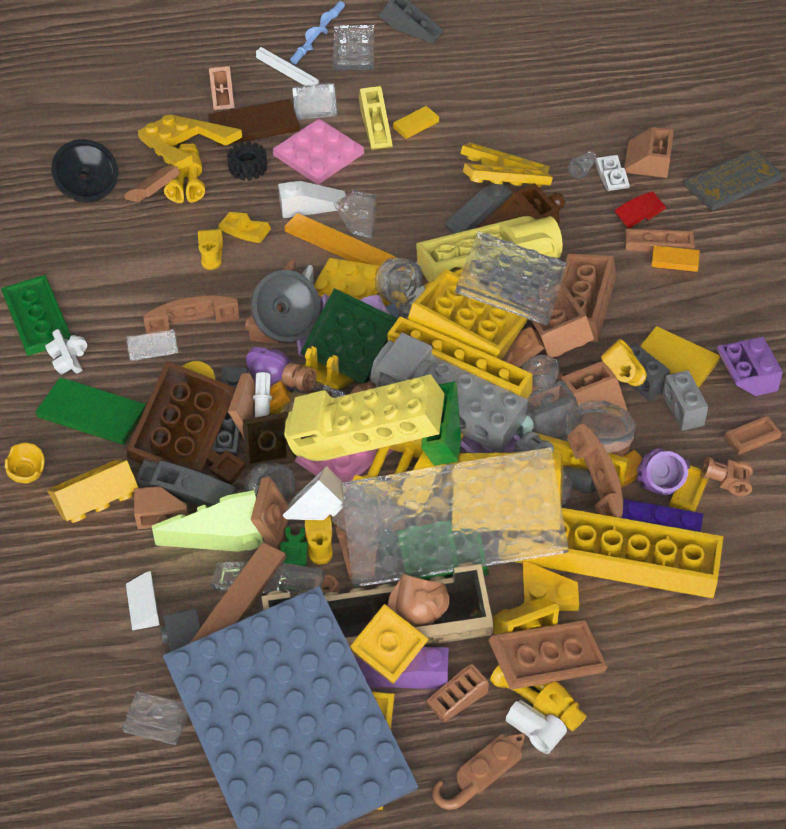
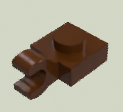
(225, 466)

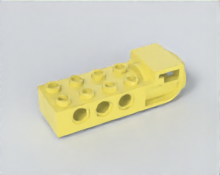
(453, 250)
(364, 419)

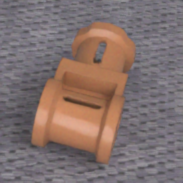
(729, 474)

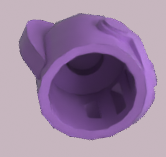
(267, 361)
(662, 471)

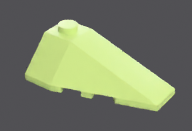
(218, 527)

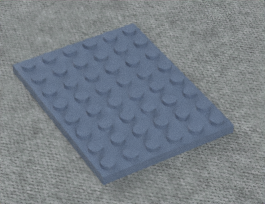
(289, 719)

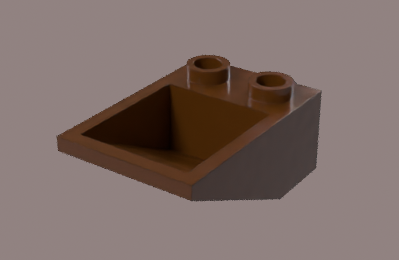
(527, 202)

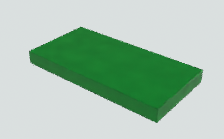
(35, 313)
(91, 410)

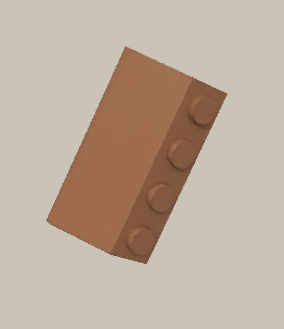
(591, 284)

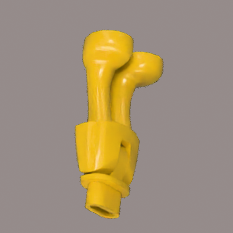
(195, 188)
(551, 700)

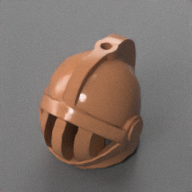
(419, 600)

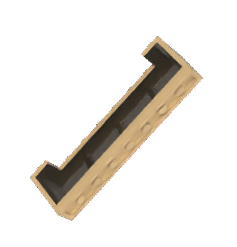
(465, 617)

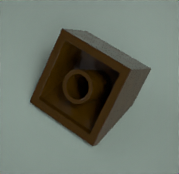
(266, 440)

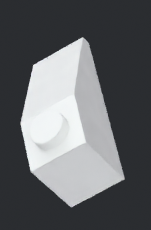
(307, 198)

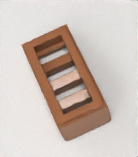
(462, 679)

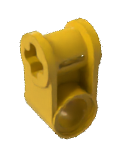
(211, 248)
(624, 364)
(319, 540)

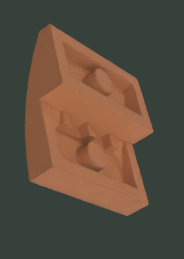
(152, 183)

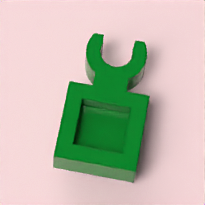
(295, 548)

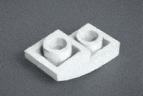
(611, 173)

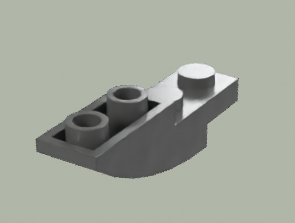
(229, 435)
(183, 483)

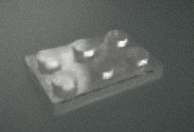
(353, 47)

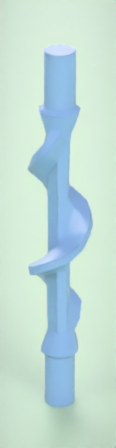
(312, 33)

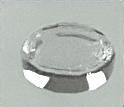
(607, 421)

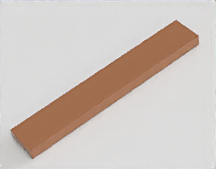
(244, 590)

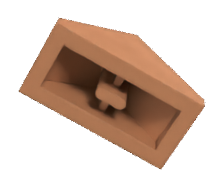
(221, 88)

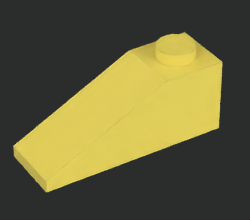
(375, 117)

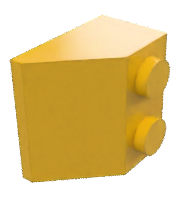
(527, 616)

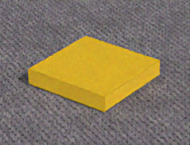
(388, 644)

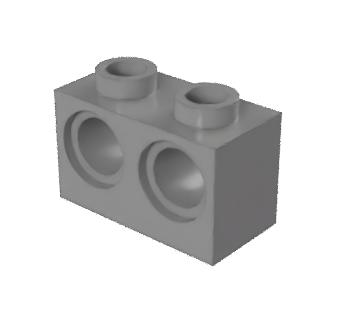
(685, 400)

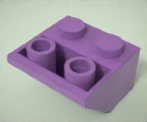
(752, 365)

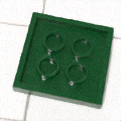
(352, 333)

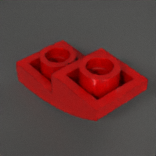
(639, 208)

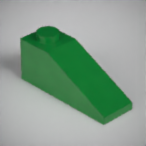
(446, 445)

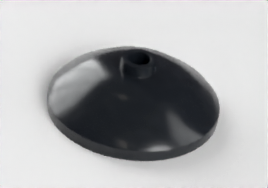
(86, 158)

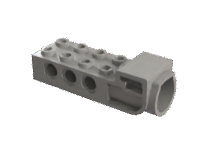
(485, 410)

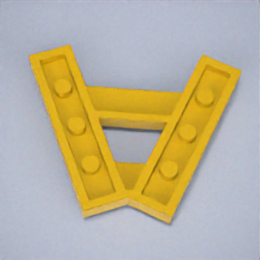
(503, 167)

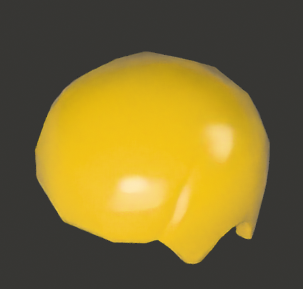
(24, 463)

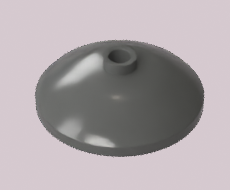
(299, 305)

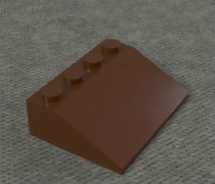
(181, 419)

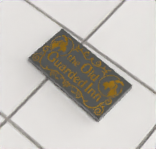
(733, 179)

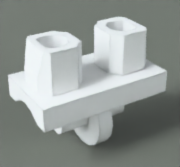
(68, 349)

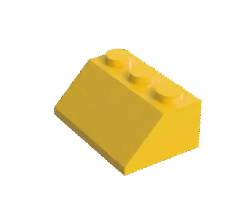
(93, 490)

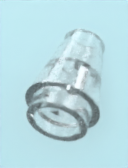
(582, 164)

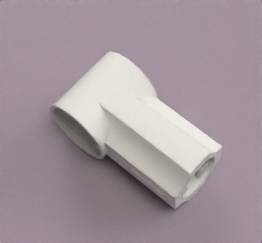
(542, 730)

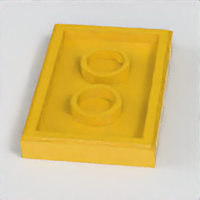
(680, 354)

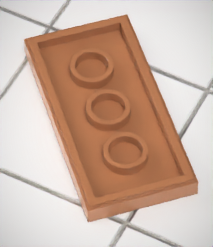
(547, 654)

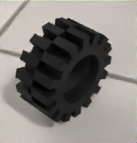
(250, 169)

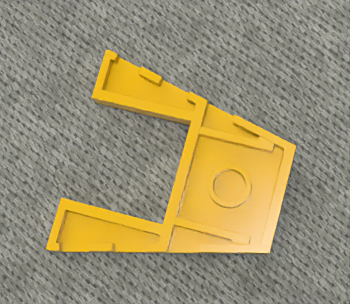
(175, 129)

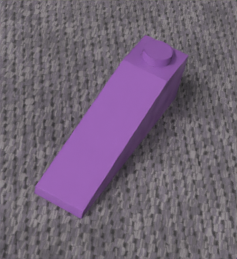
(426, 671)

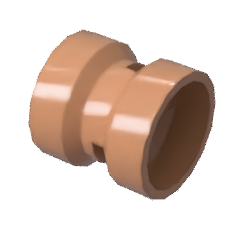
(299, 377)

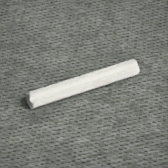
(285, 67)

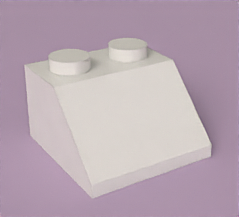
(317, 498)

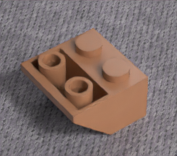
(650, 153)
(595, 384)

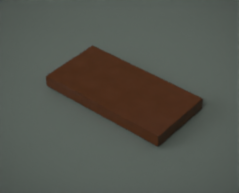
(259, 120)

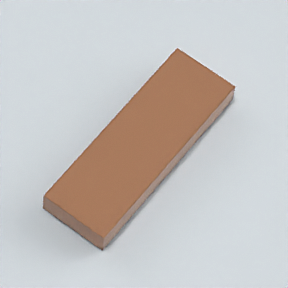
(646, 239)

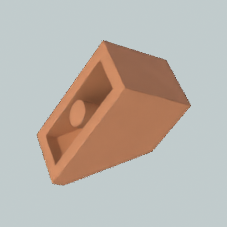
(155, 505)

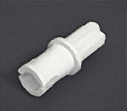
(262, 394)

